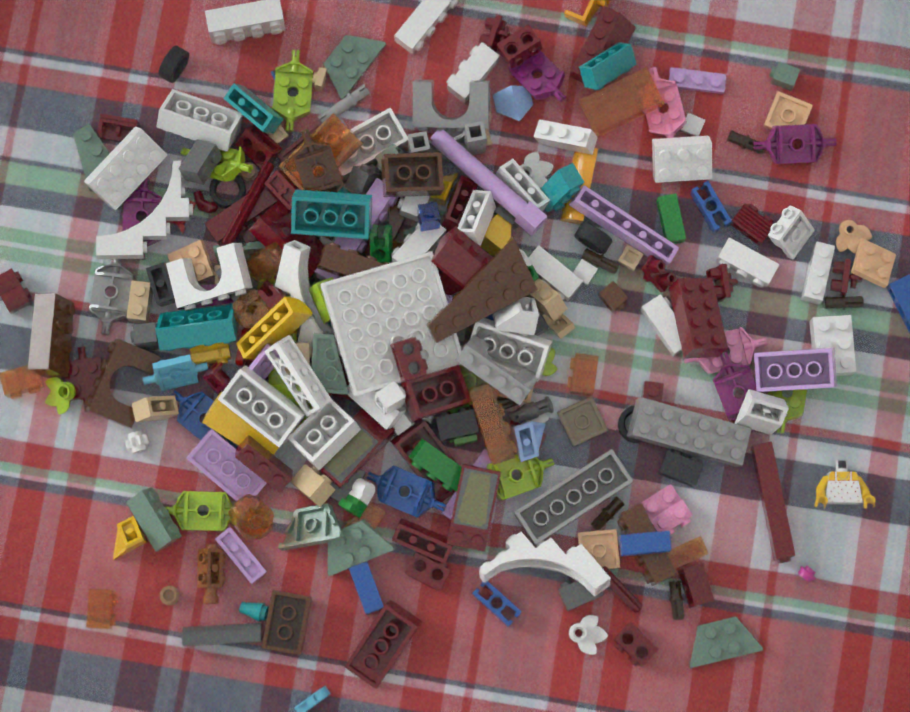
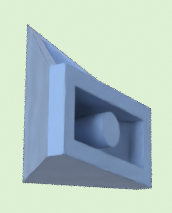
(513, 102)
(527, 439)

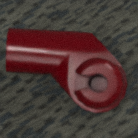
(204, 205)

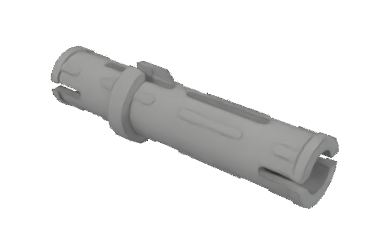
(350, 100)

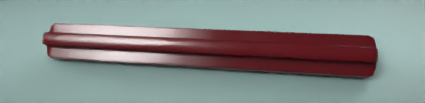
(248, 203)

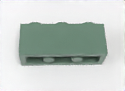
(154, 519)

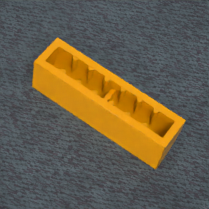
(585, 165)

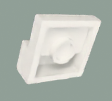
(791, 231)

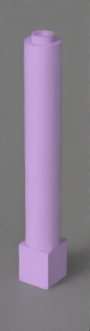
(527, 214)

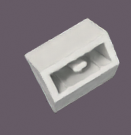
(518, 317)
(762, 412)

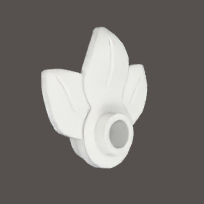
(537, 169)
(590, 634)

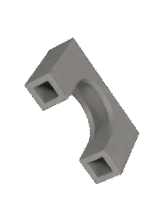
(426, 114)
(472, 139)
(476, 359)

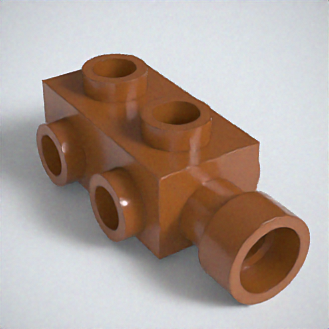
(210, 572)

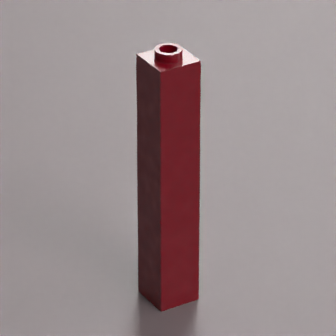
(773, 502)

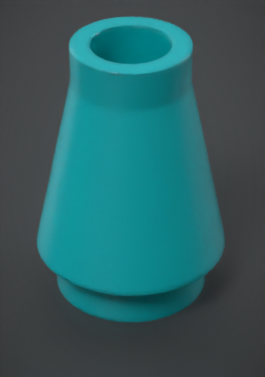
(257, 611)

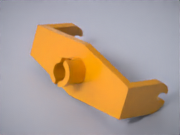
(591, 10)

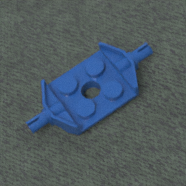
(190, 412)
(421, 491)

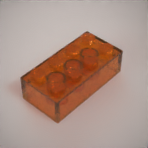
(622, 102)
(342, 142)
(491, 423)

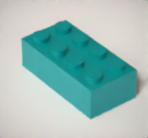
(331, 214)
(196, 327)

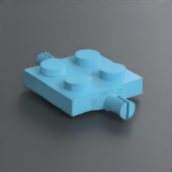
(175, 372)

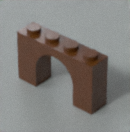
(102, 401)

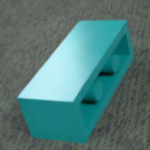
(608, 66)
(253, 108)
(562, 187)

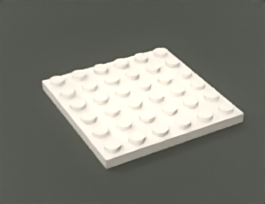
(384, 308)

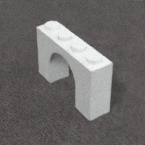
(234, 278)

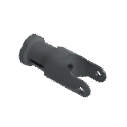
(532, 410)

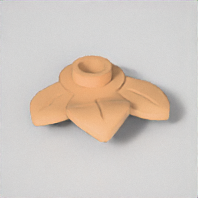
(851, 240)

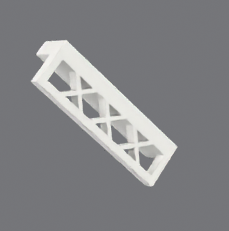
(300, 373)

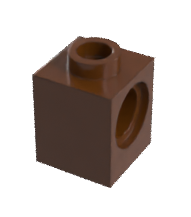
(613, 297)

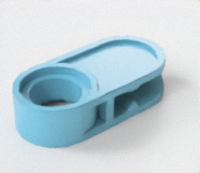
(313, 700)

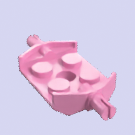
(674, 119)
(740, 351)

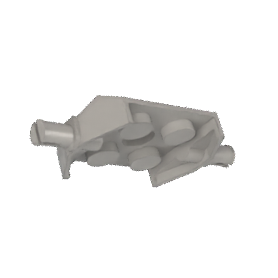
(115, 307)

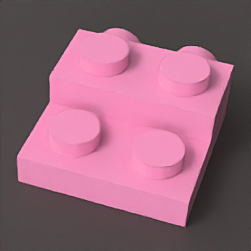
(667, 510)

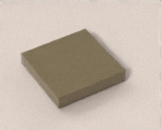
(582, 421)

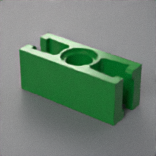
(671, 218)
(384, 244)

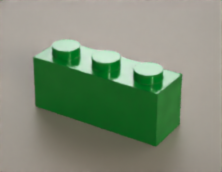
(437, 465)

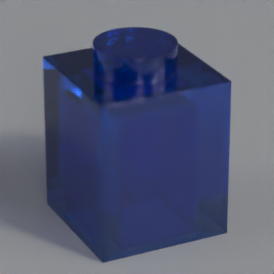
(428, 216)

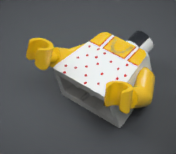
(843, 488)

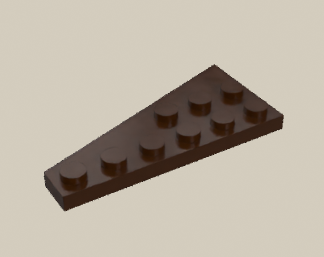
(490, 290)

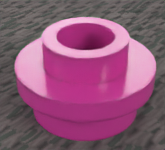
(807, 573)

